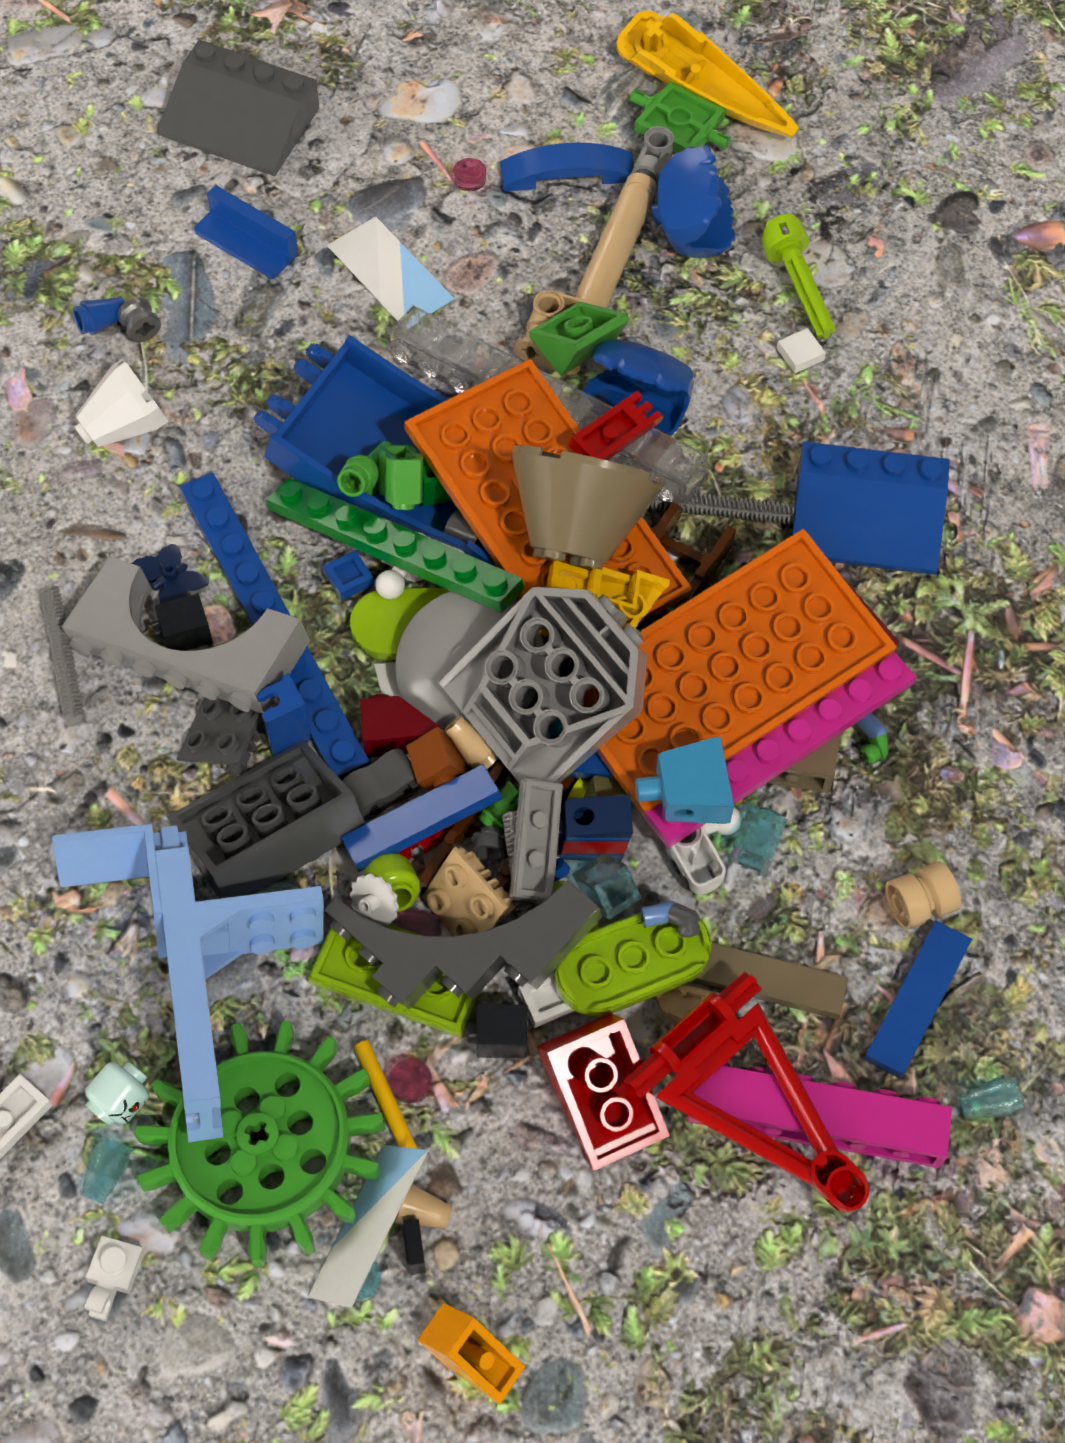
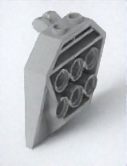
(603, 658)

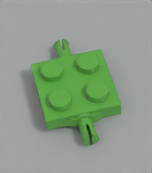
(684, 114)

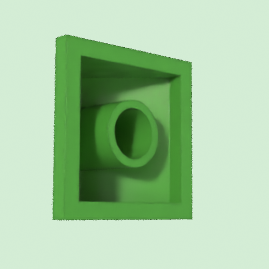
(572, 334)

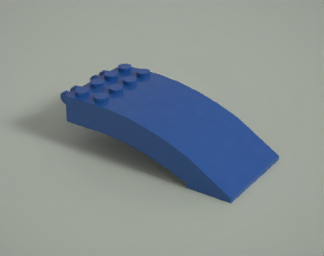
(348, 414)

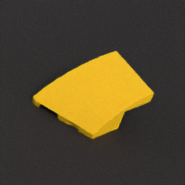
(628, 593)

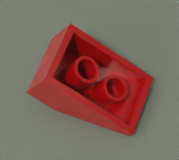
(588, 1080)

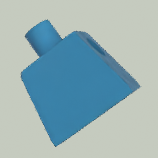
(690, 784)

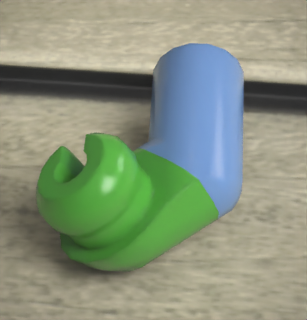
(877, 738)

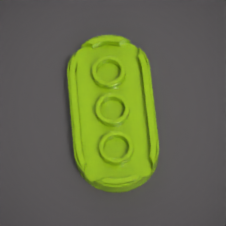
(380, 622)
(629, 965)

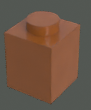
(435, 759)

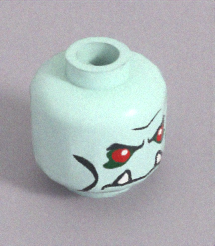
(117, 1093)

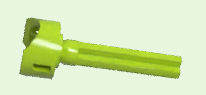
(789, 250)

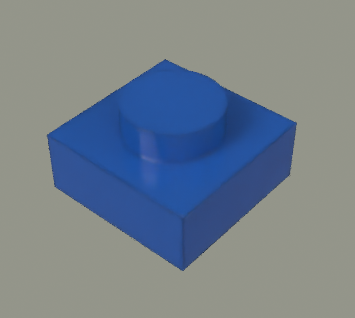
(348, 575)

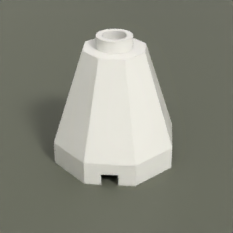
(118, 408)

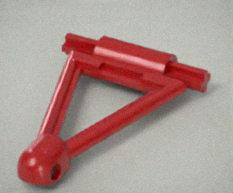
(707, 1041)

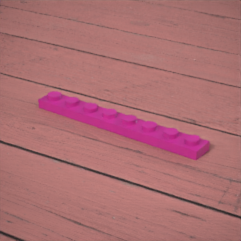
(800, 737)

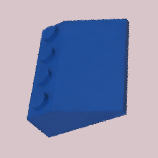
(872, 506)

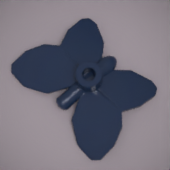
(170, 574)

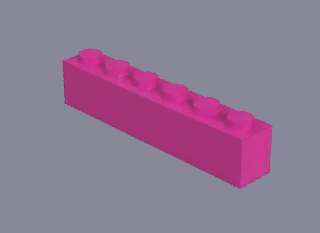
(856, 1119)

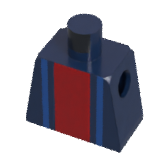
(595, 827)

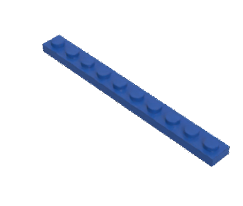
(256, 593)

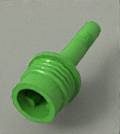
(360, 474)

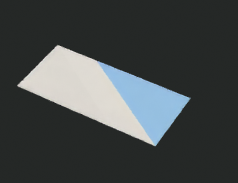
(389, 270)
(362, 1240)

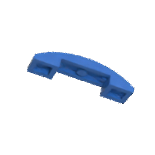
(565, 161)

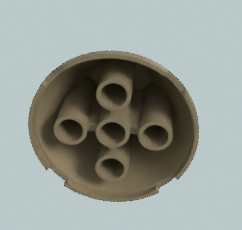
(579, 503)

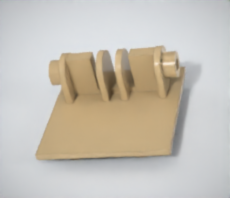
(465, 897)

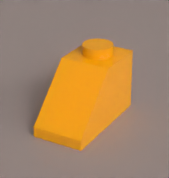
(471, 1352)

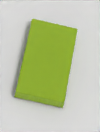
(348, 973)

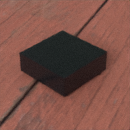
(413, 1247)

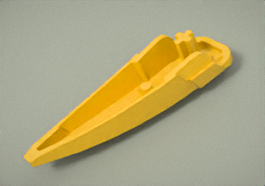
(680, 54)

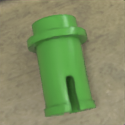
(493, 814)

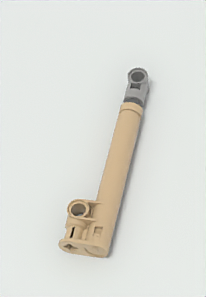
(613, 247)

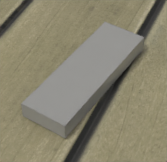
(535, 840)

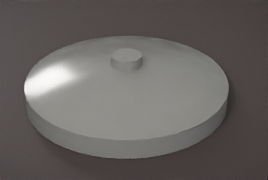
(436, 643)

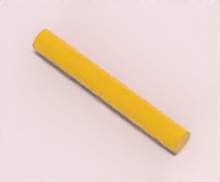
(384, 1095)

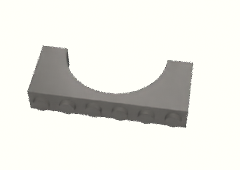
(110, 627)

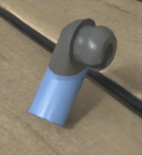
(671, 912)

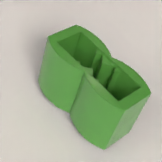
(400, 476)

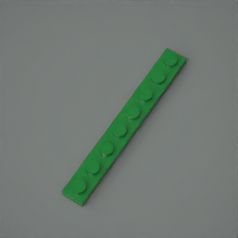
(396, 545)

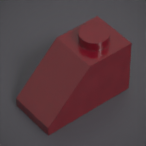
(391, 724)

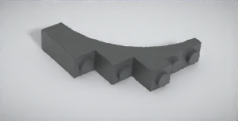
(529, 945)

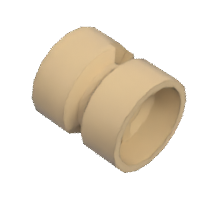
(919, 896)

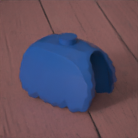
(694, 204)
(656, 375)

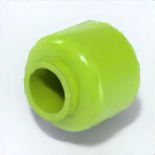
(400, 874)

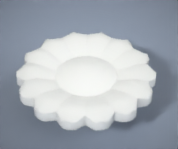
(374, 899)

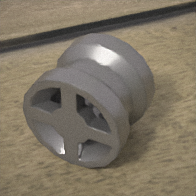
(139, 319)

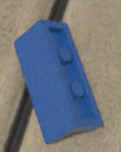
(247, 233)

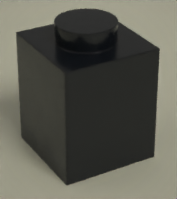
(182, 624)
(499, 1031)

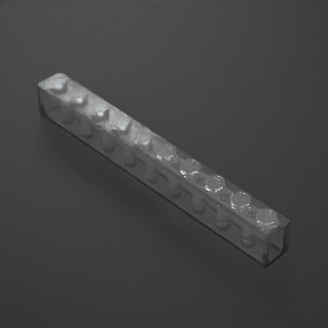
(466, 361)

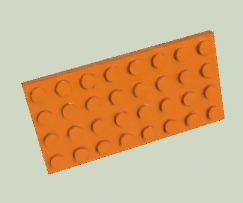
(470, 453)
(745, 659)

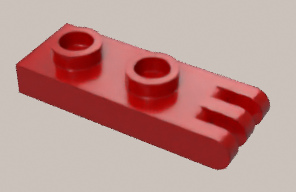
(616, 428)

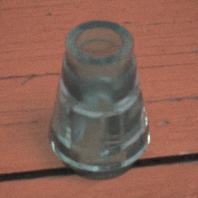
(992, 1099)
(105, 1168)

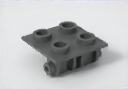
(222, 736)

